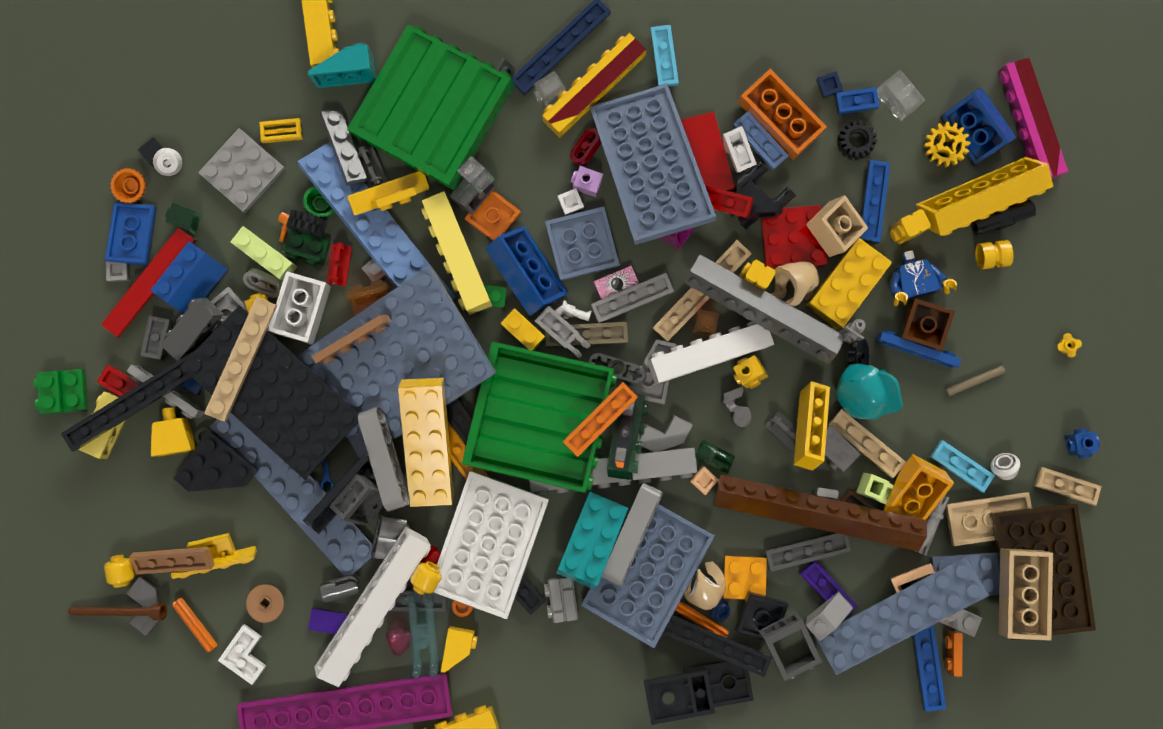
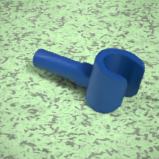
(326, 476)

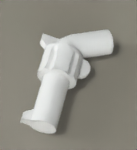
(570, 311)

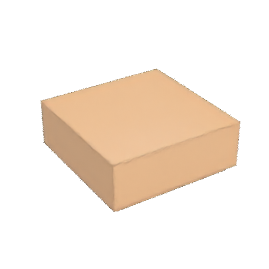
(703, 480)

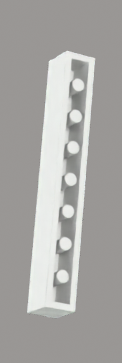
(372, 607)

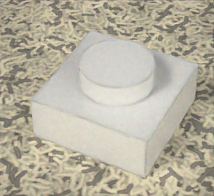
(570, 202)

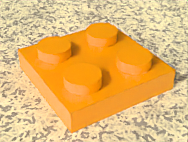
(744, 575)

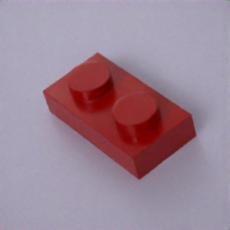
(116, 381)

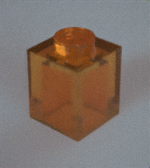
(705, 322)

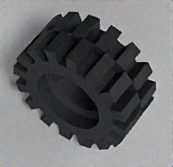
(865, 132)
(306, 223)

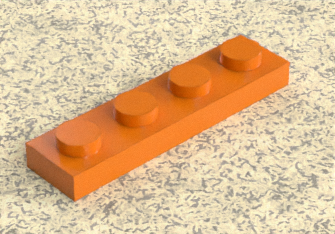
(600, 419)

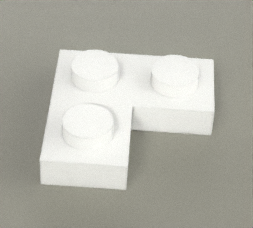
(238, 656)

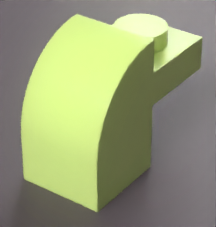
(874, 488)

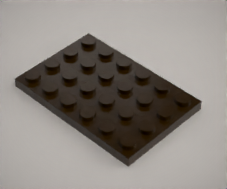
(1055, 531)

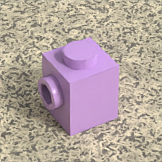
(587, 181)

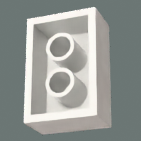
(299, 308)

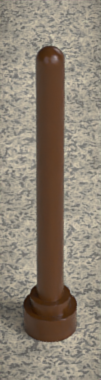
(156, 612)

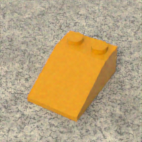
(918, 488)

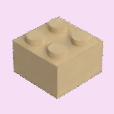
(837, 226)

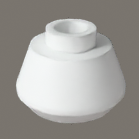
(172, 157)
(1005, 466)

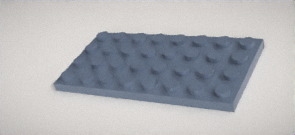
(652, 164)

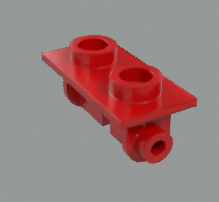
(339, 264)

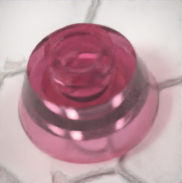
(398, 640)

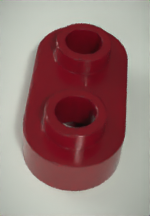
(585, 147)

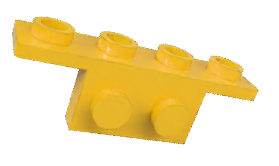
(387, 193)
(222, 552)

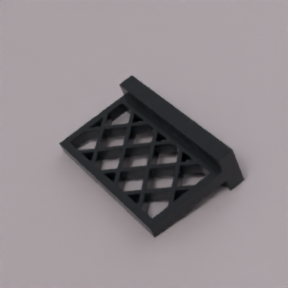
(322, 514)

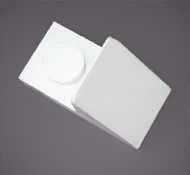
(739, 149)

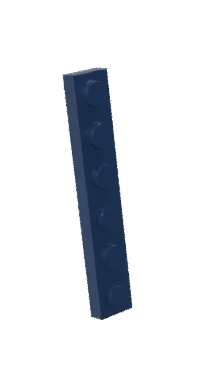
(560, 46)

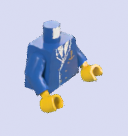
(917, 279)

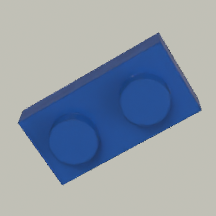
(857, 100)

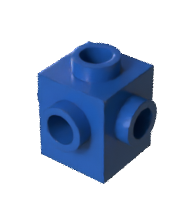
(1082, 443)

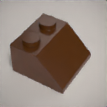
(926, 323)

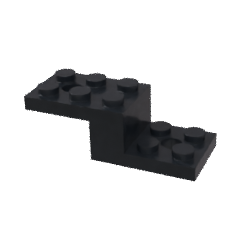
(696, 691)

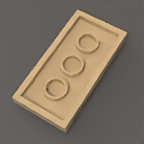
(972, 520)

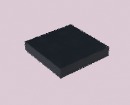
(759, 613)

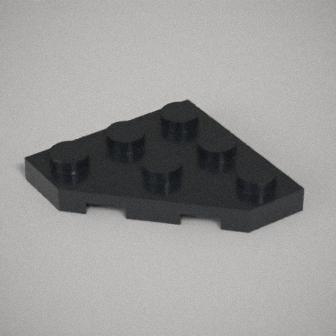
(215, 466)

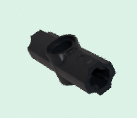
(1006, 218)

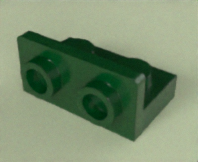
(306, 247)

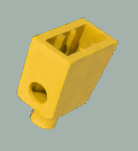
(171, 435)

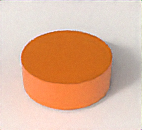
(461, 609)

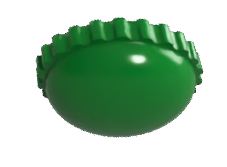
(316, 204)

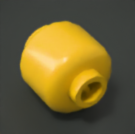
(119, 571)
(426, 578)

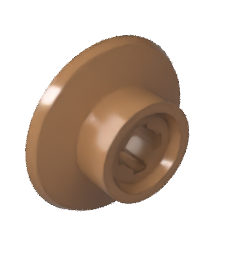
(258, 610)

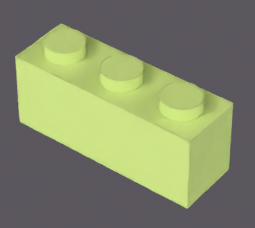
(263, 253)

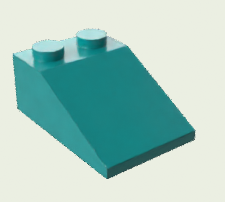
(347, 67)

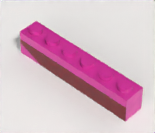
(1032, 115)

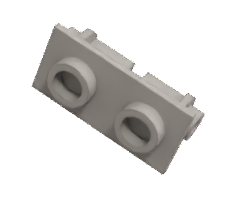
(853, 331)

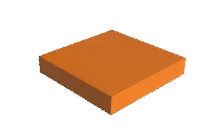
(494, 216)

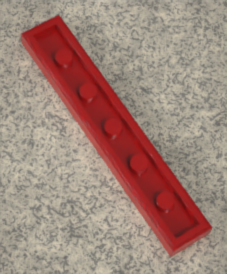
(140, 293)

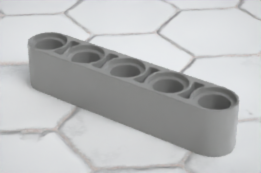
(383, 459)
(632, 534)

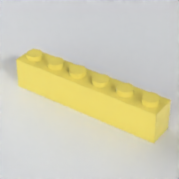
(456, 252)

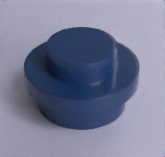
(721, 611)

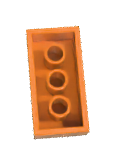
(782, 114)

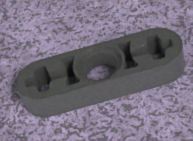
(633, 368)

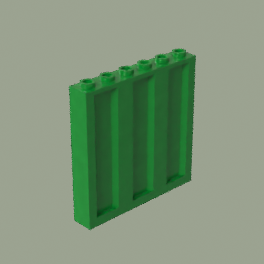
(431, 105)
(530, 412)

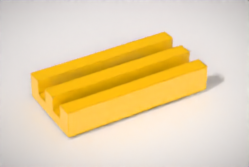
(270, 139)

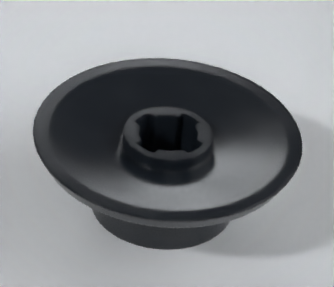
(859, 354)

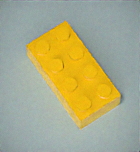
(848, 284)

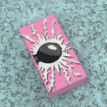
(616, 282)

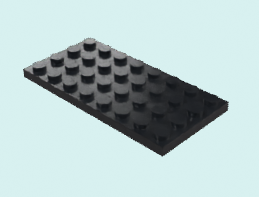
(279, 397)

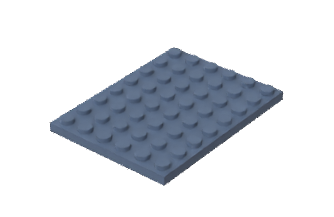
(421, 342)

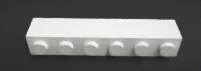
(709, 353)

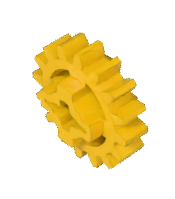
(949, 152)

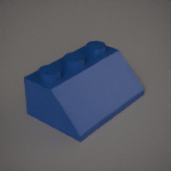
(982, 122)
(189, 277)

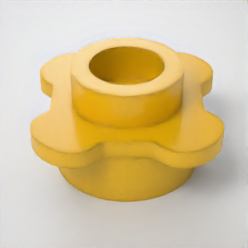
(1063, 345)

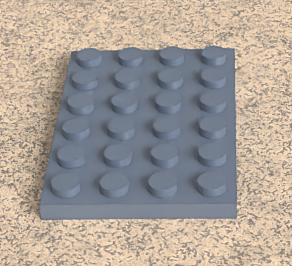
(655, 579)

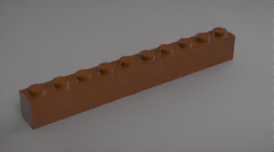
(820, 513)

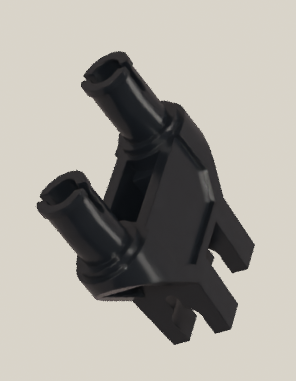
(763, 206)

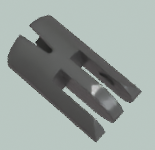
(339, 588)

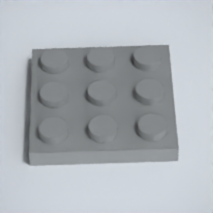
(242, 170)

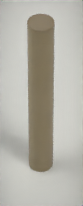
(975, 381)

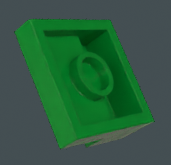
(61, 391)

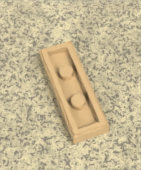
(1067, 486)

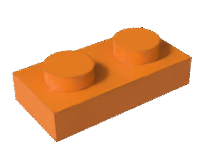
(953, 661)

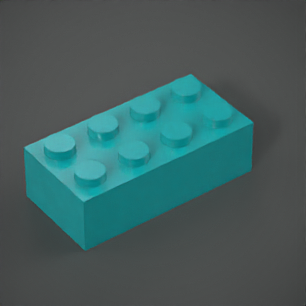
(592, 540)

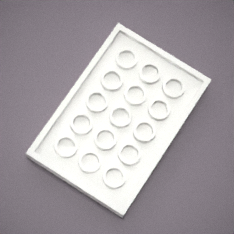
(489, 544)

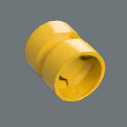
(992, 255)

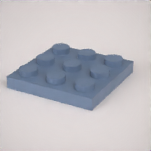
(582, 243)

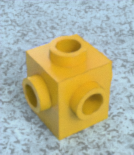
(749, 372)

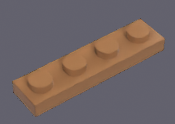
(358, 336)
(172, 560)

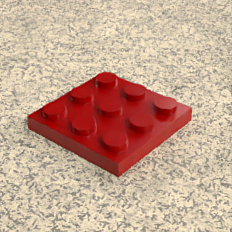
(789, 239)

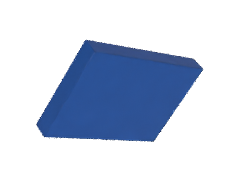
(130, 233)

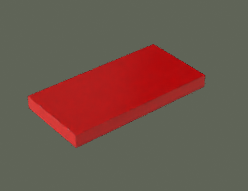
(709, 150)

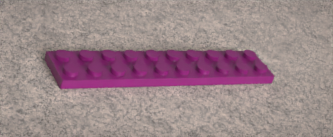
(353, 706)

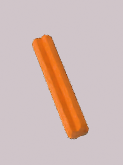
(700, 619)
(194, 624)

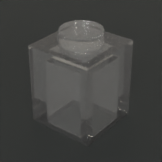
(548, 88)
(475, 174)

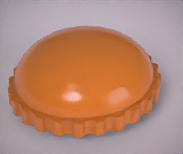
(128, 185)

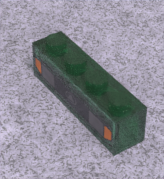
(626, 442)

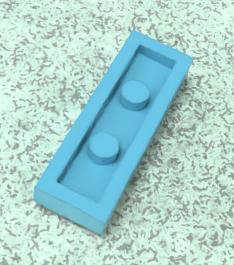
(664, 55)
(962, 466)

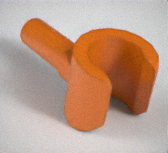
(283, 218)

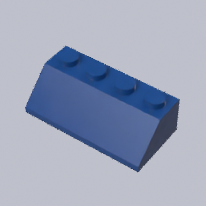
(526, 270)

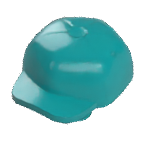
(868, 392)

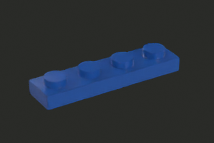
(875, 200)
(946, 358)
(929, 670)

